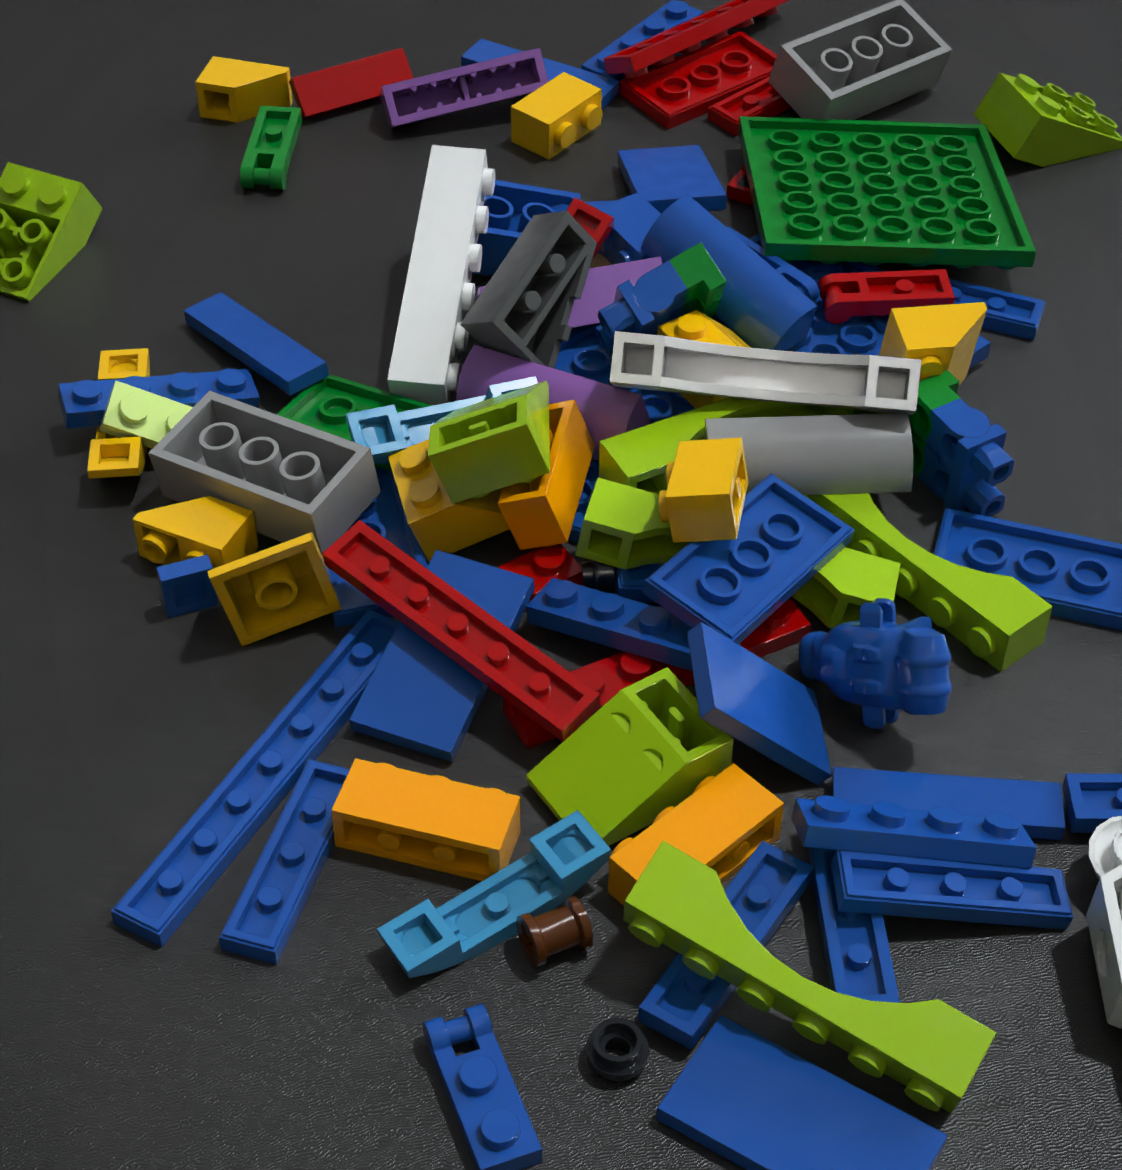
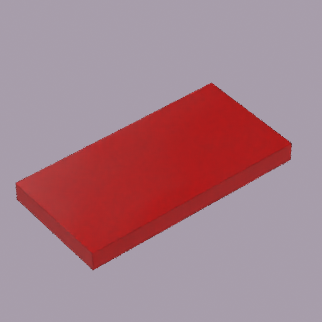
(699, 79)

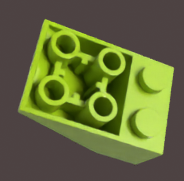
(1044, 122)
(41, 227)
(492, 443)
(633, 758)

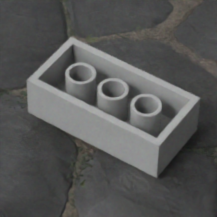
(860, 64)
(269, 464)

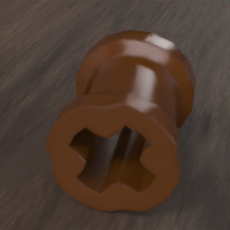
(554, 931)

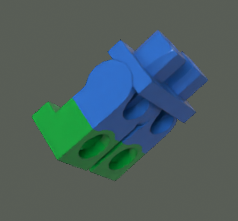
(663, 294)
(958, 449)

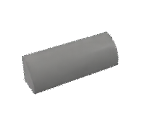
(825, 451)

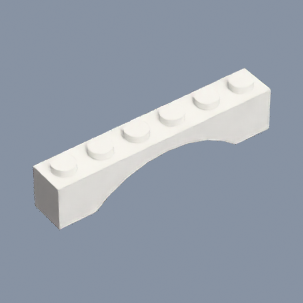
(765, 374)

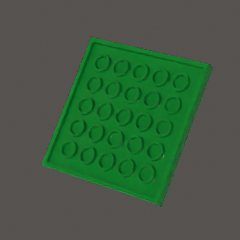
(882, 193)

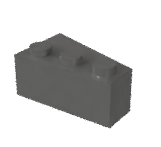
(534, 290)

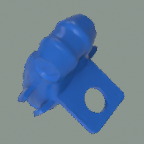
(881, 664)

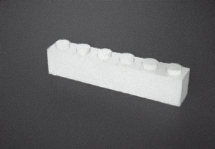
(441, 274)

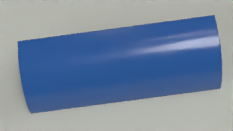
(756, 297)

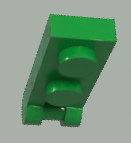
(270, 147)

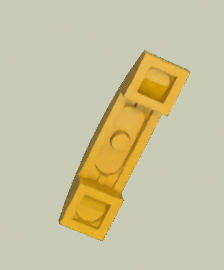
(110, 454)

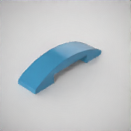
(391, 431)
(486, 914)

